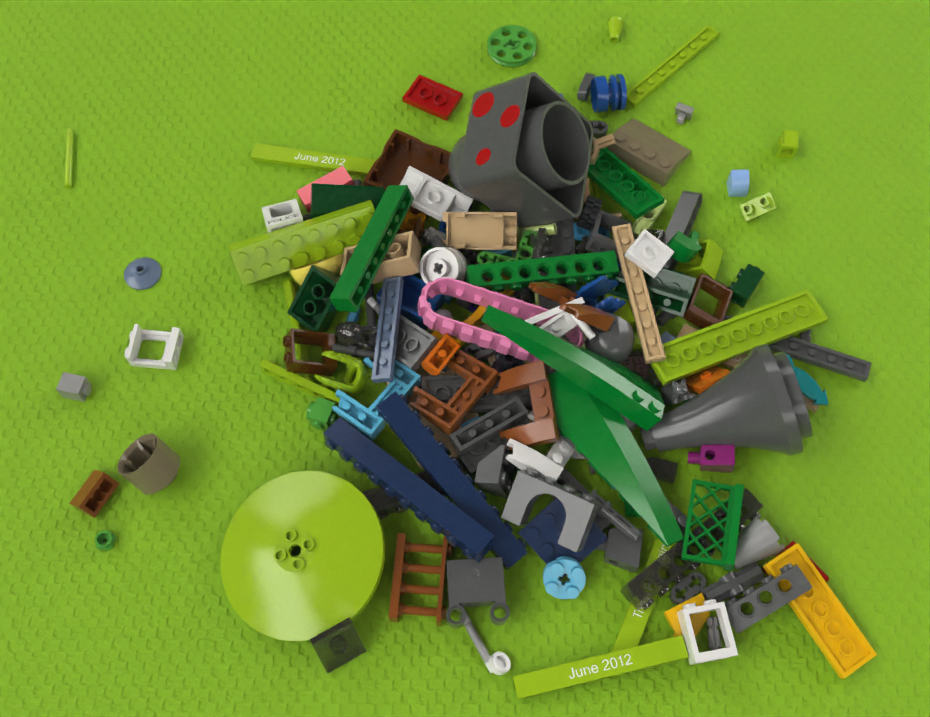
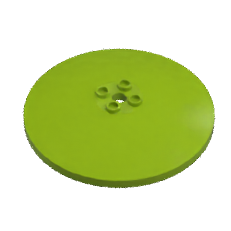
(331, 575)

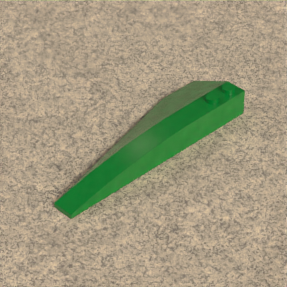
(594, 373)
(613, 454)

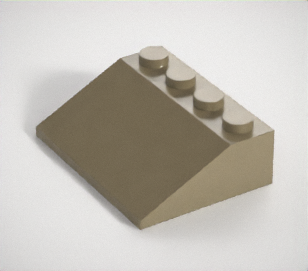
(648, 151)

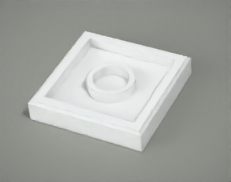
(649, 253)

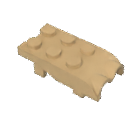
(481, 230)

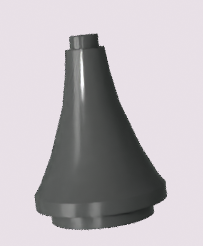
(747, 408)

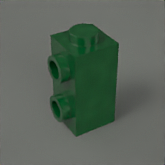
(746, 284)

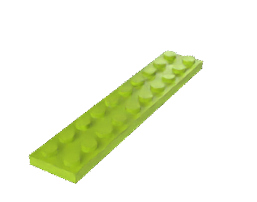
(738, 336)

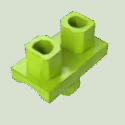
(758, 207)

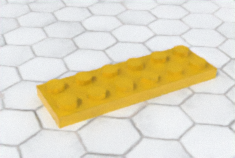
(824, 615)

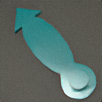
(809, 386)

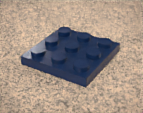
(545, 530)

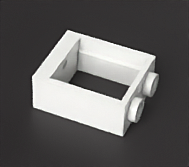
(689, 637)

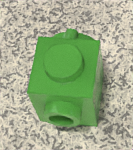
(321, 413)

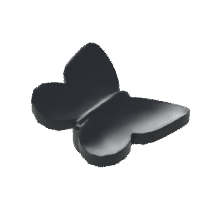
(505, 362)

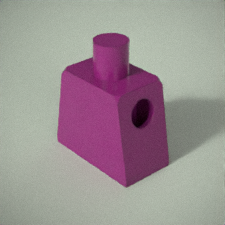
(722, 458)

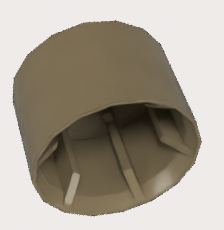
(149, 464)

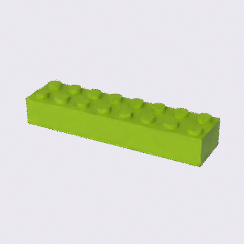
(300, 243)

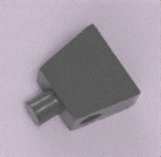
(621, 550)

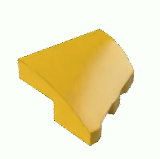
(697, 620)

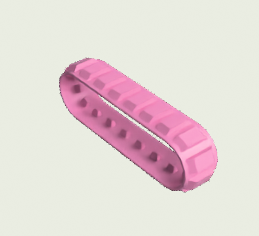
(482, 297)

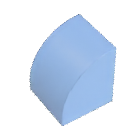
(738, 183)

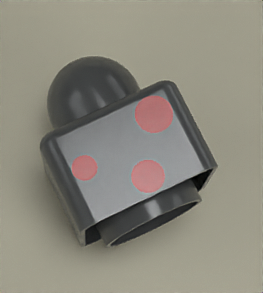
(524, 152)

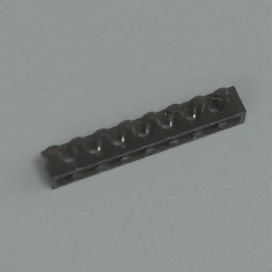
(634, 589)

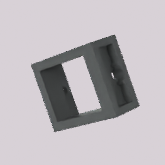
(596, 241)

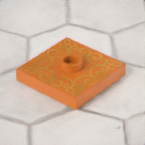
(704, 379)

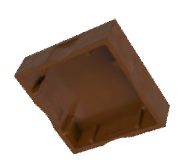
(405, 151)

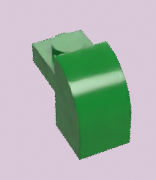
(684, 246)

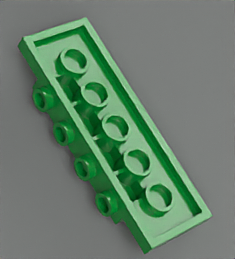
(624, 184)

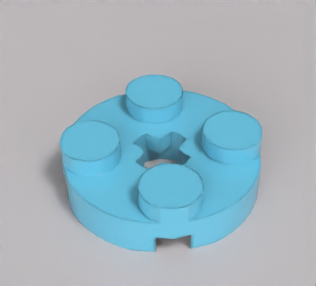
(568, 589)

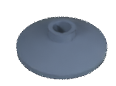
(144, 279)

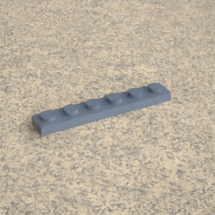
(387, 330)

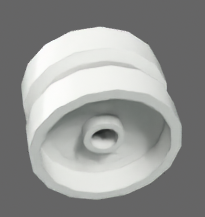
(442, 263)

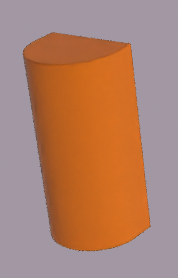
(440, 355)

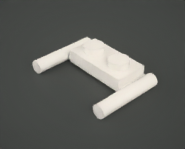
(564, 323)

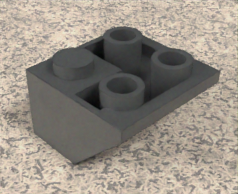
(496, 473)

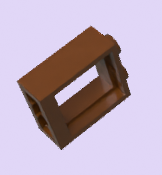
(701, 318)
(313, 338)

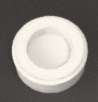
(499, 663)

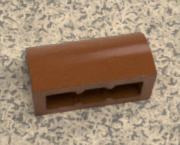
(94, 493)

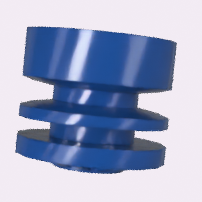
(608, 94)

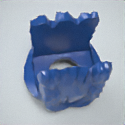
(597, 288)

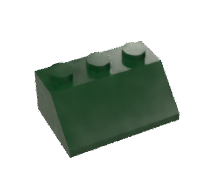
(312, 301)

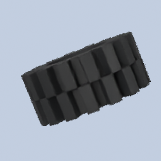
(589, 213)

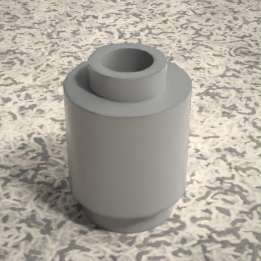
(428, 233)

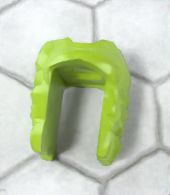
(355, 375)

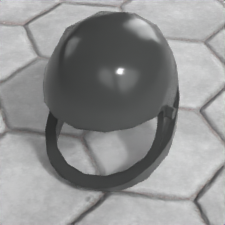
(615, 343)

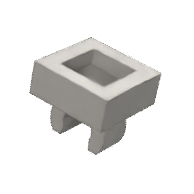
(683, 111)

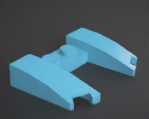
(368, 419)

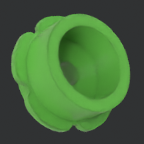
(101, 536)

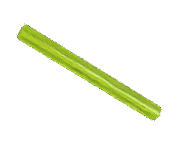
(301, 349)

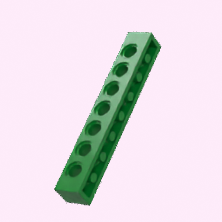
(604, 260)

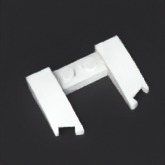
(548, 465)

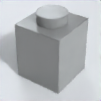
(74, 387)

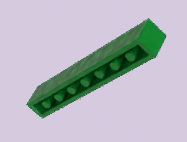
(372, 249)

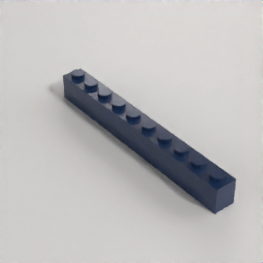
(448, 476)
(409, 490)

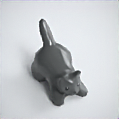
(676, 392)

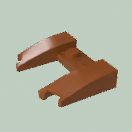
(582, 312)
(536, 378)
(450, 416)

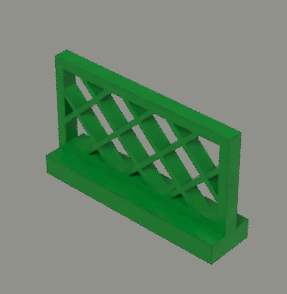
(731, 529)

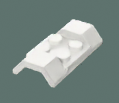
(434, 196)

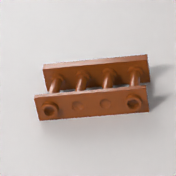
(400, 588)

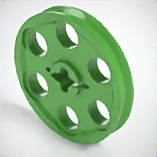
(517, 45)

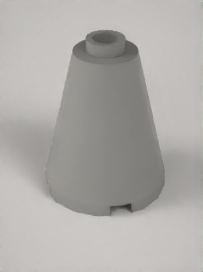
(756, 543)

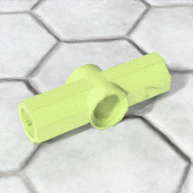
(646, 223)

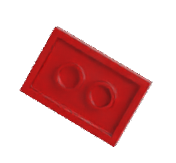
(432, 97)

